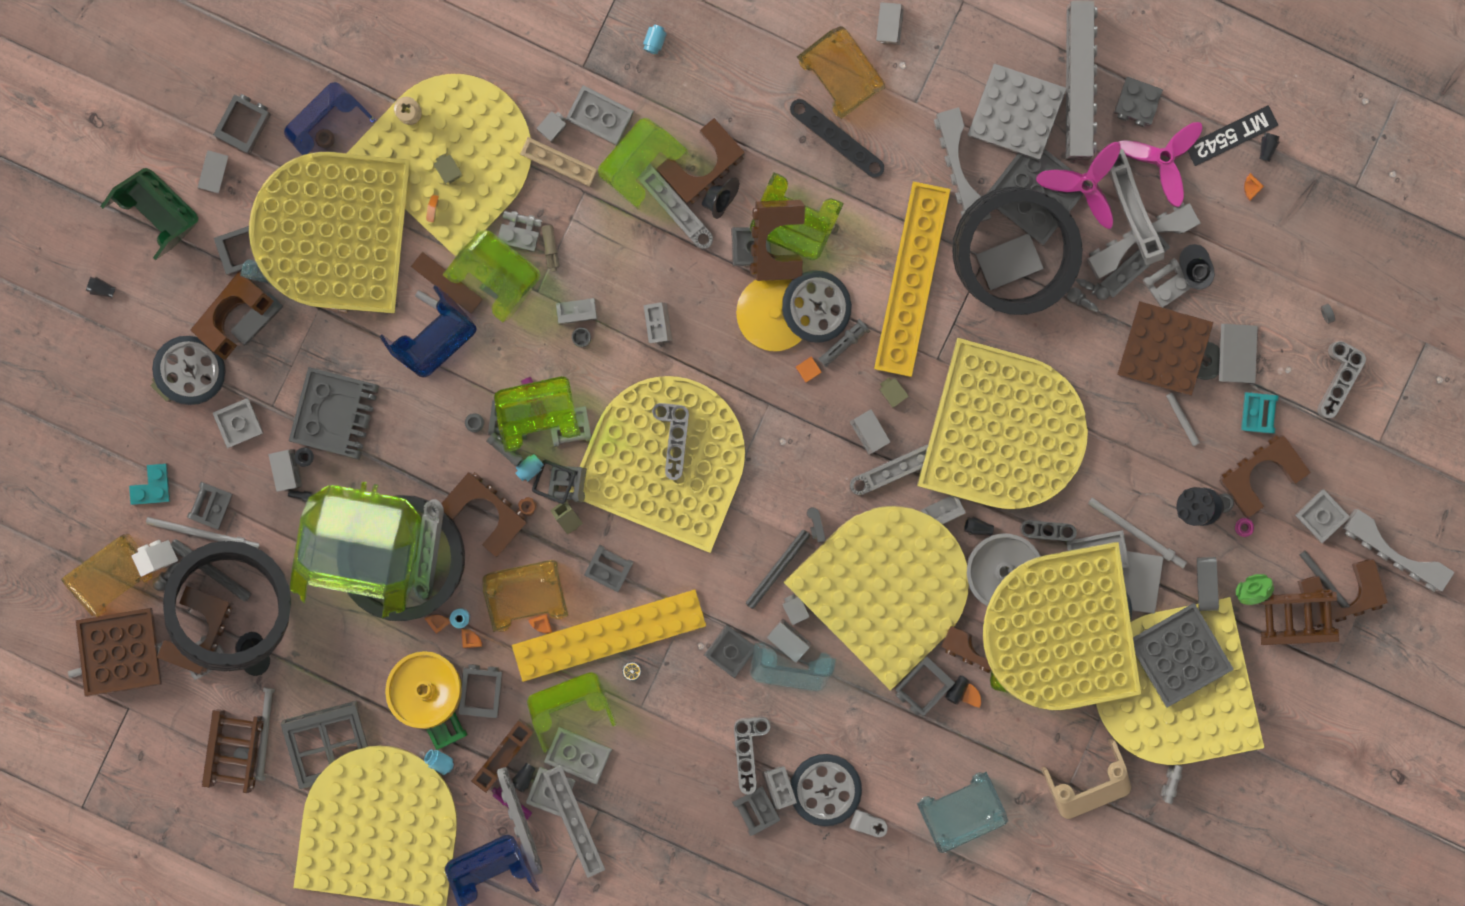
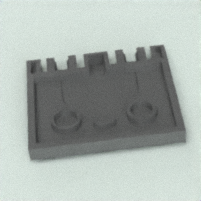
(330, 411)

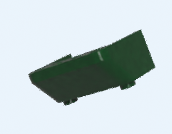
(157, 204)

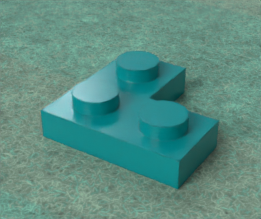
(157, 488)

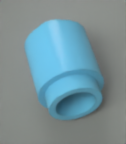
(654, 39)
(529, 468)
(466, 618)
(439, 761)

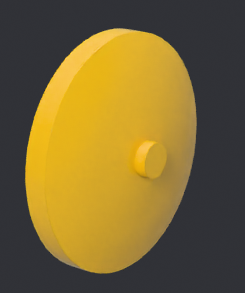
(762, 317)
(423, 690)

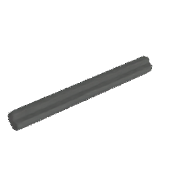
(777, 569)
(214, 573)

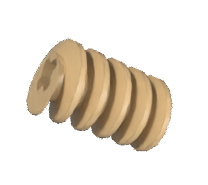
(407, 102)

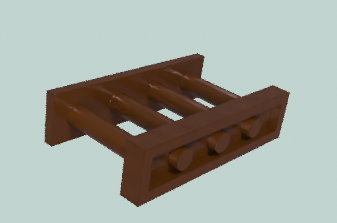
(1308, 634)
(214, 758)

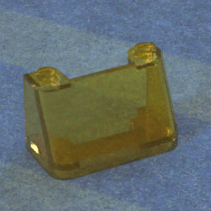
(842, 70)
(105, 575)
(524, 593)

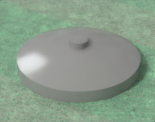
(994, 561)

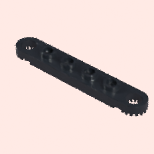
(837, 138)

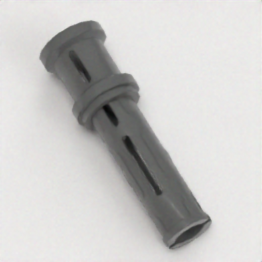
(851, 337)

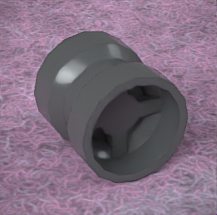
(581, 337)

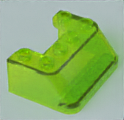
(634, 155)
(807, 238)
(498, 269)
(534, 409)

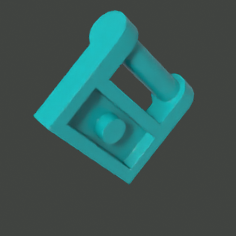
(1253, 412)

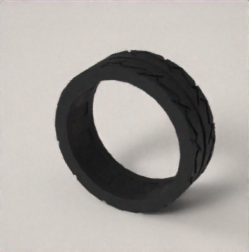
(1056, 288)
(226, 551)
(454, 577)

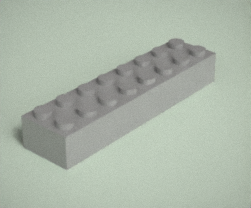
(1080, 80)

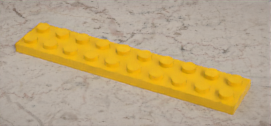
(912, 279)
(608, 635)

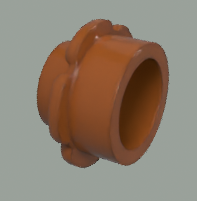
(527, 501)

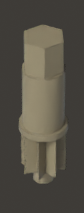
(550, 248)

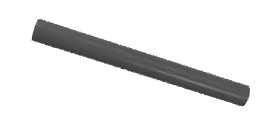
(1324, 580)

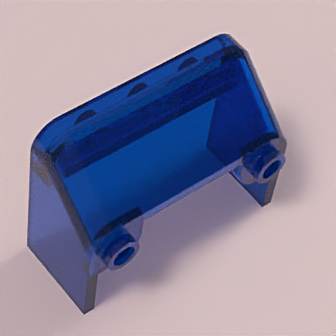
(331, 96)
(436, 341)
(484, 864)

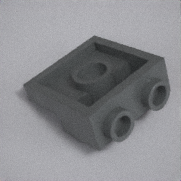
(1138, 102)

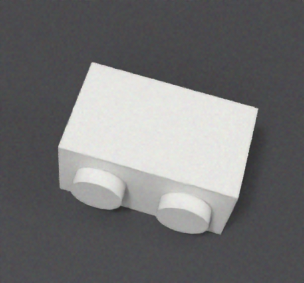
(154, 557)

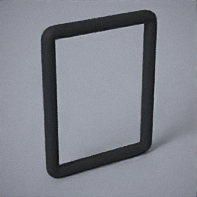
(549, 496)

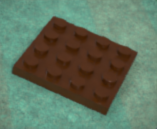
(1165, 348)
(118, 652)

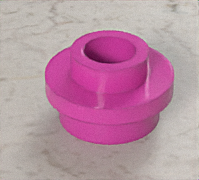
(1250, 527)

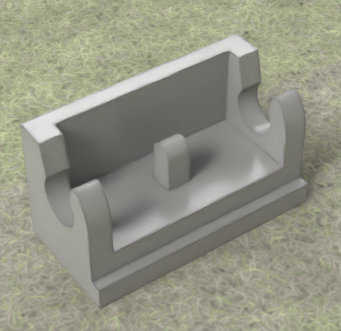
(890, 23)
(212, 172)
(576, 311)
(657, 322)
(870, 431)
(285, 470)
(945, 509)
(789, 640)
(779, 787)

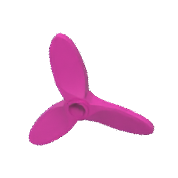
(1169, 173)
(1072, 181)

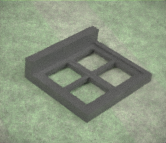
(320, 719)

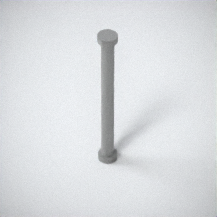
(264, 734)

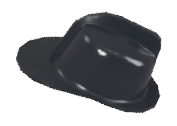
(720, 197)
(1197, 266)
(248, 641)

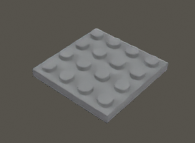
(1017, 112)

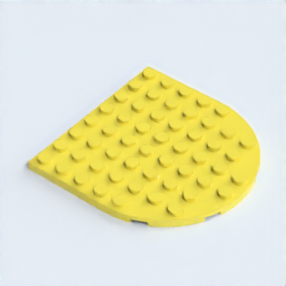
(482, 135)
(332, 230)
(1004, 430)
(630, 456)
(886, 587)
(1063, 630)
(1199, 727)
(378, 829)

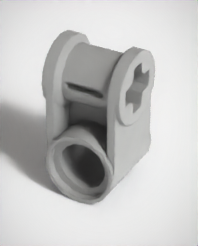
(865, 822)

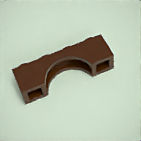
(960, 643)
(502, 755)

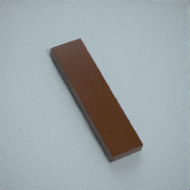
(457, 291)

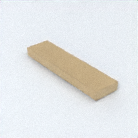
(558, 161)

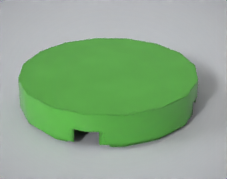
(1255, 589)

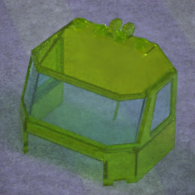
(357, 545)

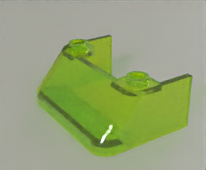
(580, 688)

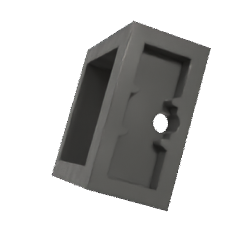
(247, 148)
(224, 253)
(938, 672)
(480, 711)

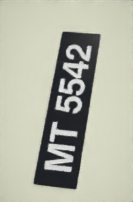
(1232, 135)

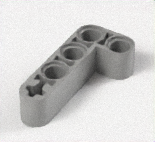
(1338, 382)
(673, 442)
(748, 755)

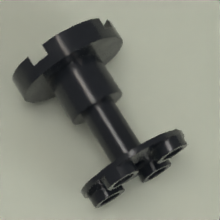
(1199, 506)

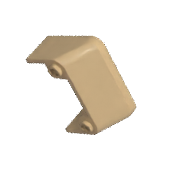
(1073, 805)

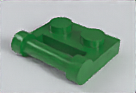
(441, 735)

